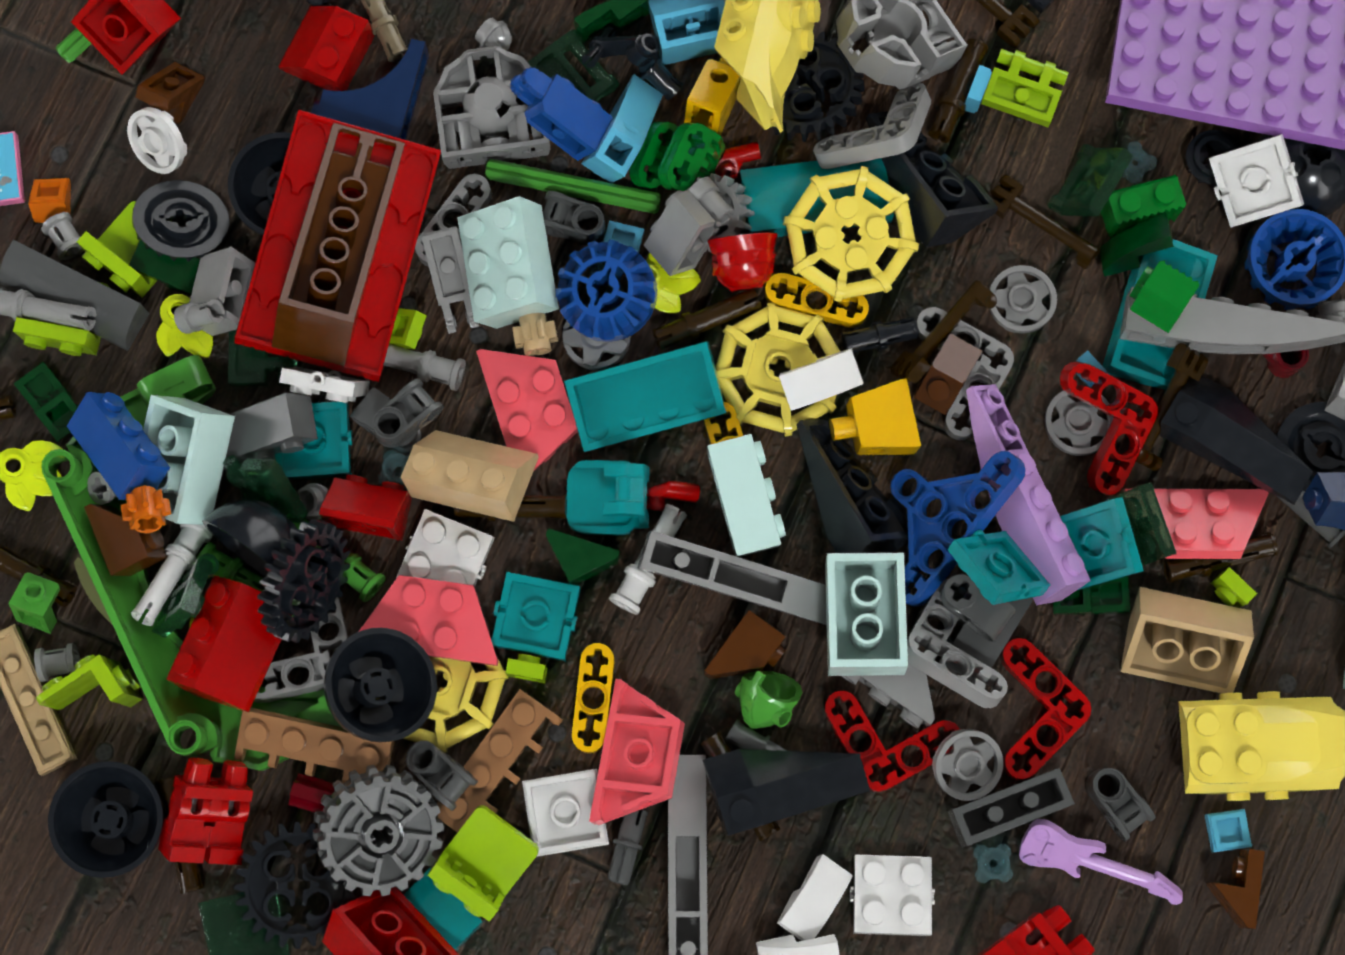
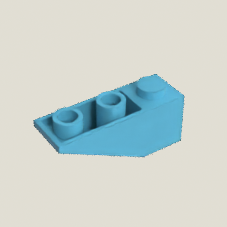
(626, 131)

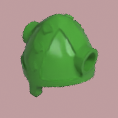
(767, 698)

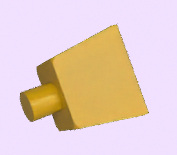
(713, 95)
(880, 421)

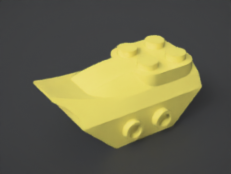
(764, 47)
(1262, 745)

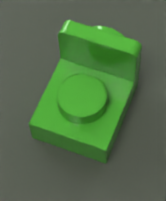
(33, 602)

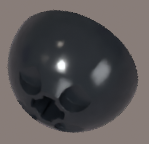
(256, 177)
(1319, 182)
(250, 531)
(394, 671)
(87, 828)

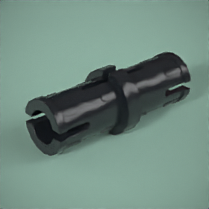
(880, 335)

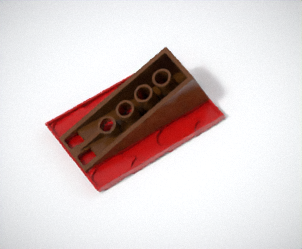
(337, 246)

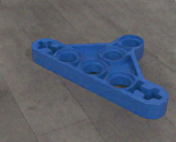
(958, 504)

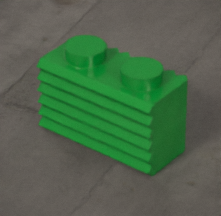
(1142, 202)
(1162, 295)

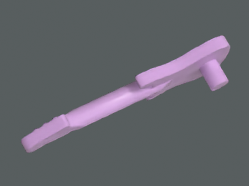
(1053, 847)

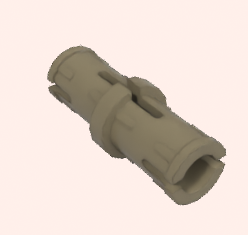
(386, 28)

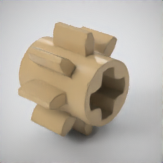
(535, 334)

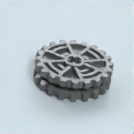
(372, 803)

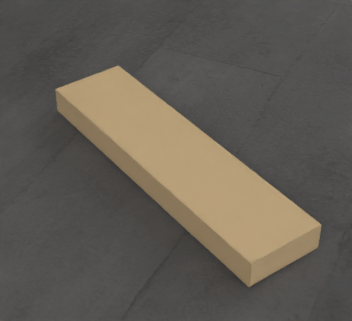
(38, 724)

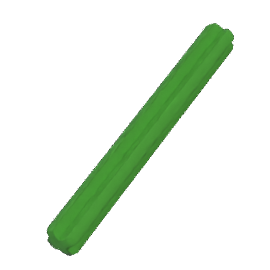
(573, 186)

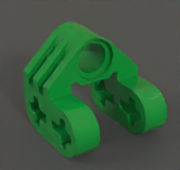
(688, 148)

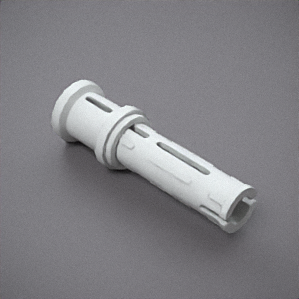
(179, 558)
(637, 580)

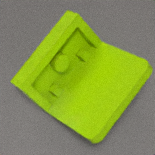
(115, 251)
(66, 338)
(118, 684)
(483, 862)

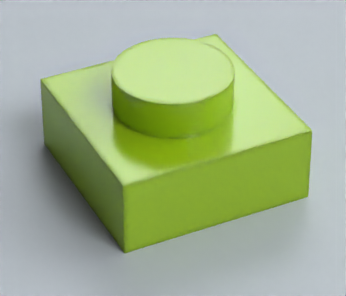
(407, 328)
(1232, 589)
(527, 668)

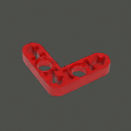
(1124, 422)
(1053, 717)
(876, 753)

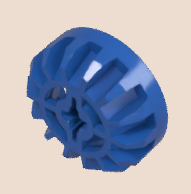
(1309, 235)
(595, 319)

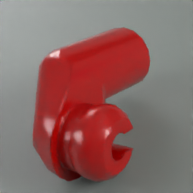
(734, 157)
(671, 490)

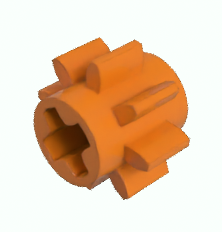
(145, 509)

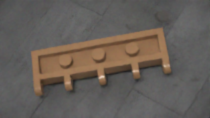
(309, 743)
(498, 754)

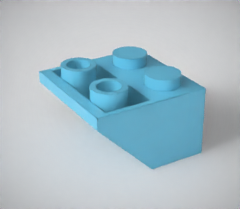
(685, 27)

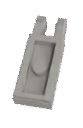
(448, 273)

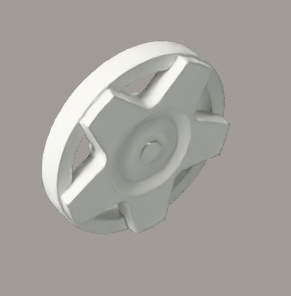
(158, 137)

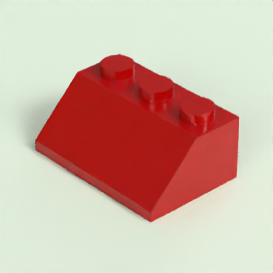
(226, 647)
(383, 927)

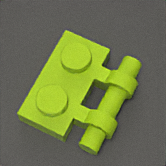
(1023, 96)

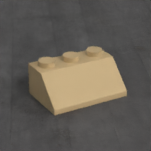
(469, 474)
(1187, 641)

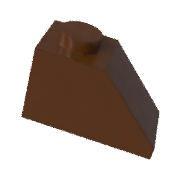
(122, 548)
(747, 649)

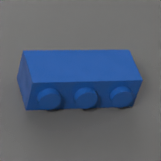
(117, 444)

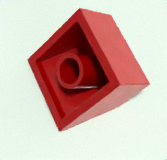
(125, 28)
(328, 47)
(367, 507)

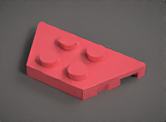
(528, 402)
(1210, 520)
(439, 617)
(636, 756)

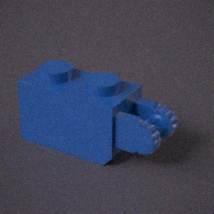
(561, 112)

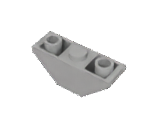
(906, 692)

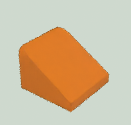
(49, 198)

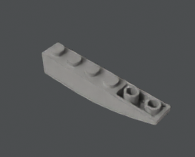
(1235, 329)
(734, 576)
(688, 859)

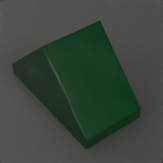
(580, 557)

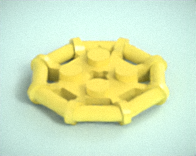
(871, 228)
(766, 351)
(457, 698)

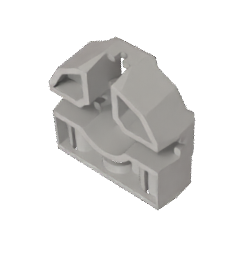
(899, 40)
(480, 116)

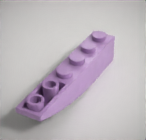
(1029, 512)

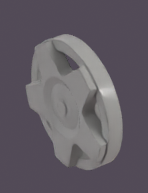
(1023, 299)
(593, 349)
(1077, 423)
(967, 764)

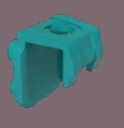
(607, 497)

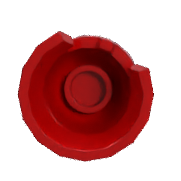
(743, 260)

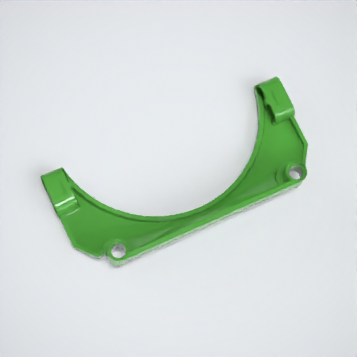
(148, 652)

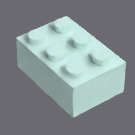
(507, 262)
(194, 446)
(745, 495)
(866, 614)

